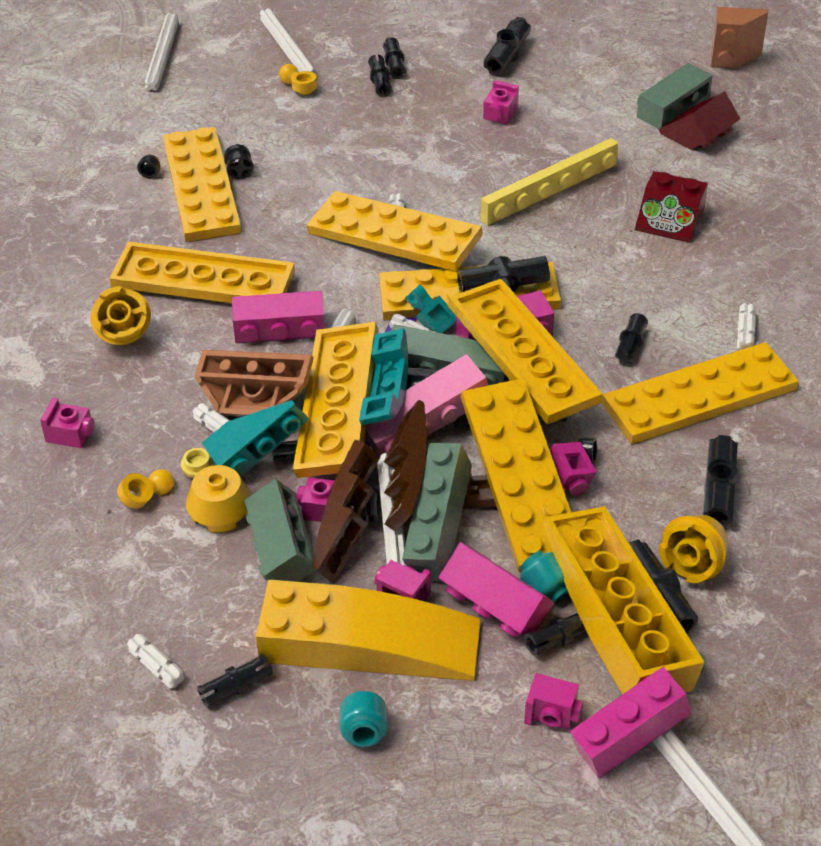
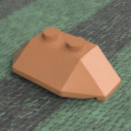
(251, 381)

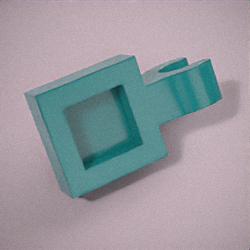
(434, 313)

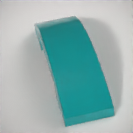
(389, 378)

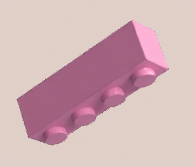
(441, 398)

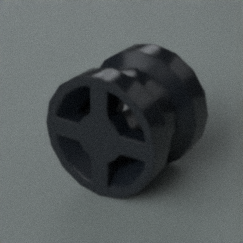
(244, 166)

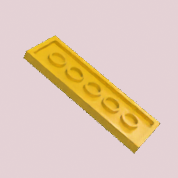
(201, 184)
(395, 230)
(198, 273)
(443, 282)
(525, 350)
(699, 392)
(334, 398)
(516, 463)

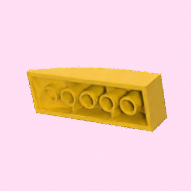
(619, 601)
(365, 631)

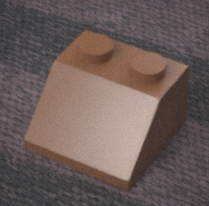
(737, 36)

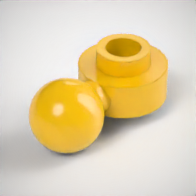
(302, 82)
(159, 482)

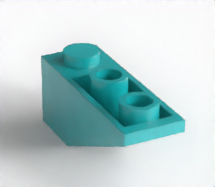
(251, 437)

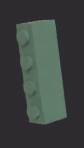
(439, 350)
(438, 508)

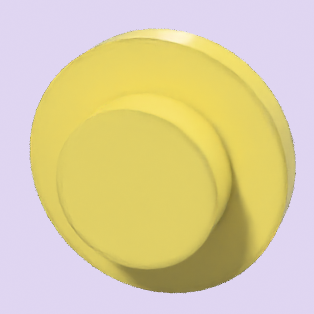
(195, 460)

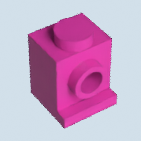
(501, 102)
(66, 424)
(573, 466)
(314, 498)
(403, 581)
(553, 702)

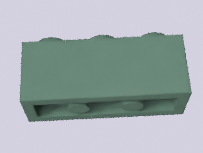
(674, 95)
(279, 533)

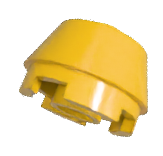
(120, 316)
(217, 498)
(694, 547)

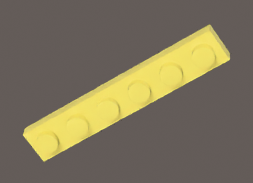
(548, 181)

